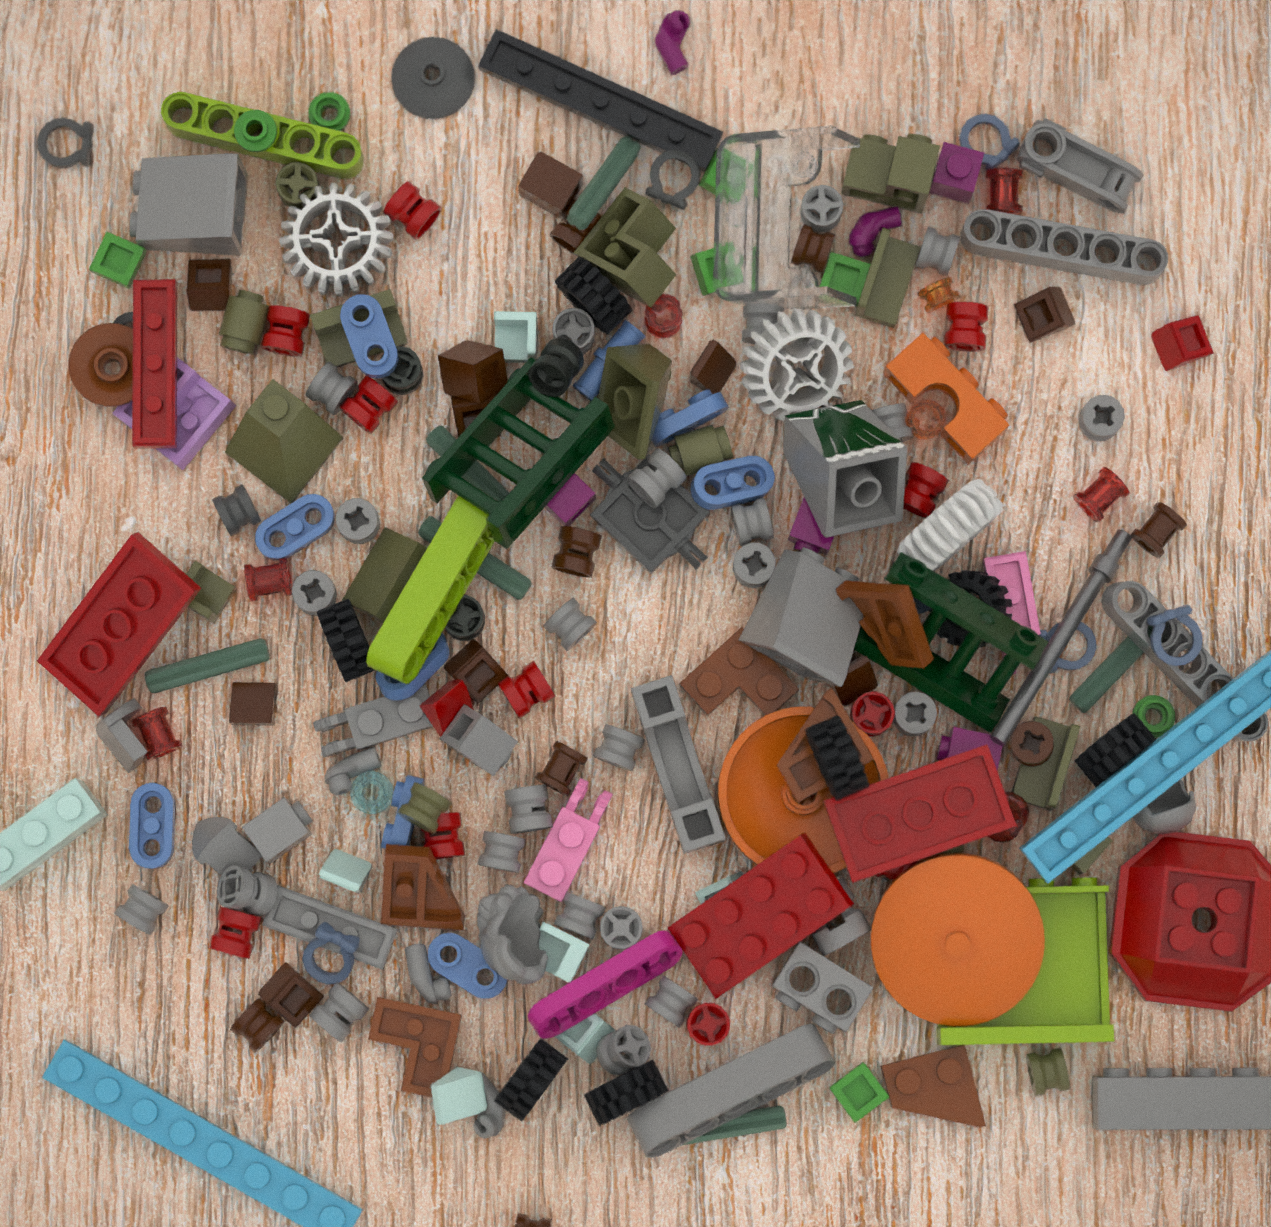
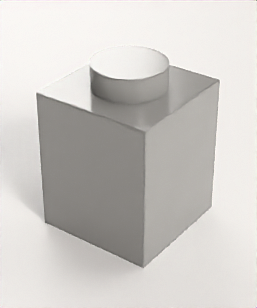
(479, 740)
(279, 829)

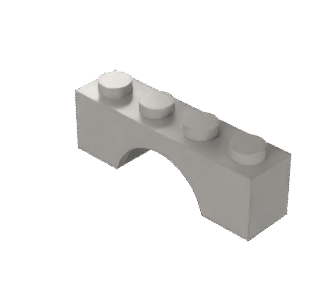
(677, 764)

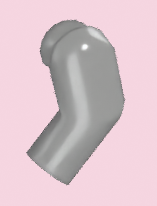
(350, 767)
(492, 1119)

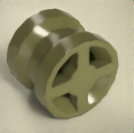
(297, 177)
(424, 808)
(1047, 1071)

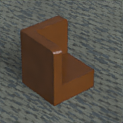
(550, 184)
(473, 371)

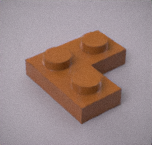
(741, 667)
(427, 1033)

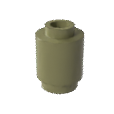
(243, 322)
(700, 448)

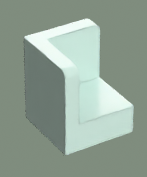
(516, 335)
(563, 951)

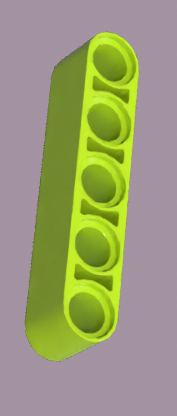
(208, 111)
(432, 593)

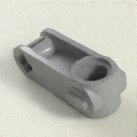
(1079, 166)

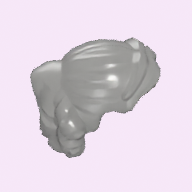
(512, 934)

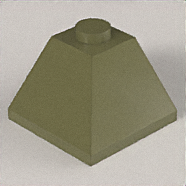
(635, 391)
(282, 441)

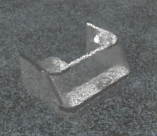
(755, 214)

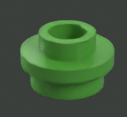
(325, 101)
(255, 143)
(1164, 708)

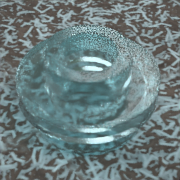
(384, 798)

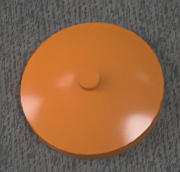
(757, 801)
(957, 939)

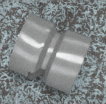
(853, 928)

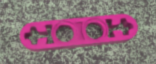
(604, 984)

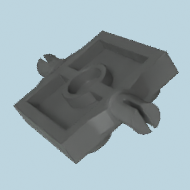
(648, 532)

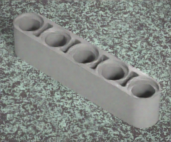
(1083, 240)
(1173, 640)
(730, 1090)

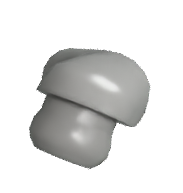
(421, 976)

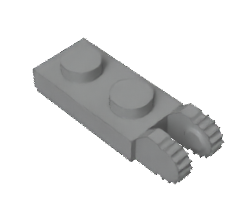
(376, 722)

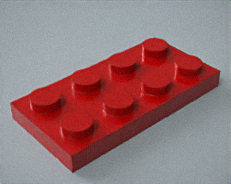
(118, 624)
(920, 813)
(760, 915)

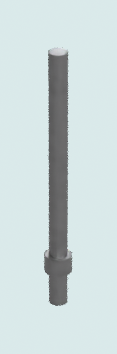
(1102, 571)

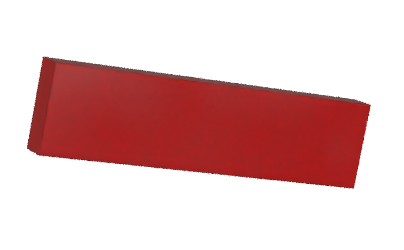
(154, 364)

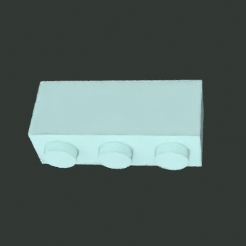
(47, 830)

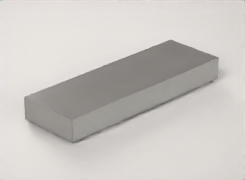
(301, 915)

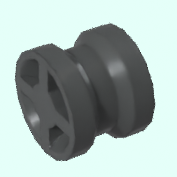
(236, 510)

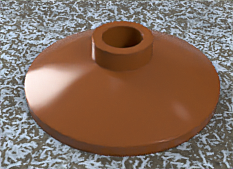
(91, 355)

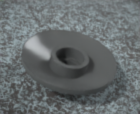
(433, 97)

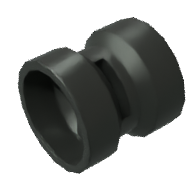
(556, 367)
(405, 378)
(466, 610)

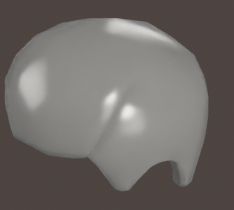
(1168, 811)

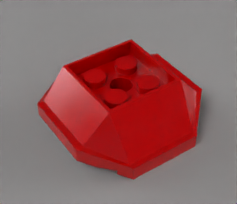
(1155, 930)

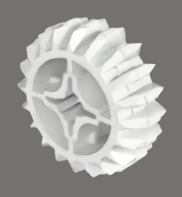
(355, 239)
(813, 335)
(952, 525)

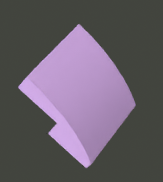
(199, 414)

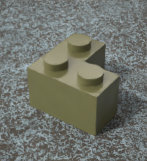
(891, 173)
(627, 244)

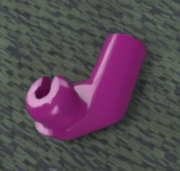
(670, 38)
(868, 227)

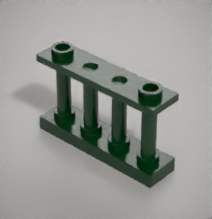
(535, 485)
(947, 679)

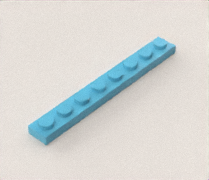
(1151, 771)
(198, 1140)

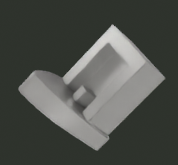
(120, 738)
(222, 846)

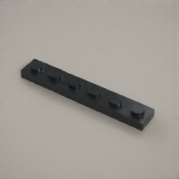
(598, 99)

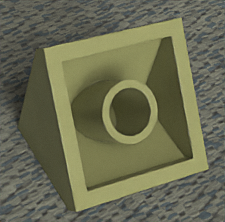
(384, 574)

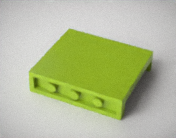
(1072, 985)

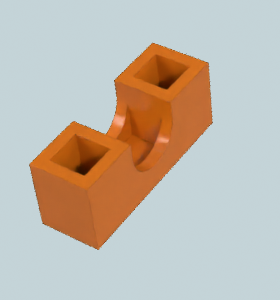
(926, 368)

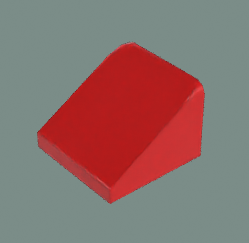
(1181, 342)
(445, 704)

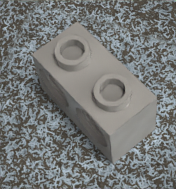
(826, 978)

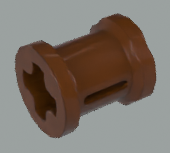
(1158, 529)
(561, 768)

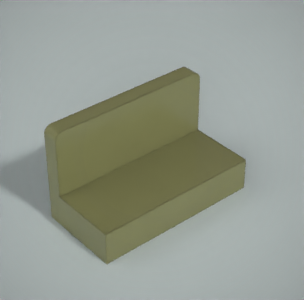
(887, 280)
(334, 339)
(1044, 783)

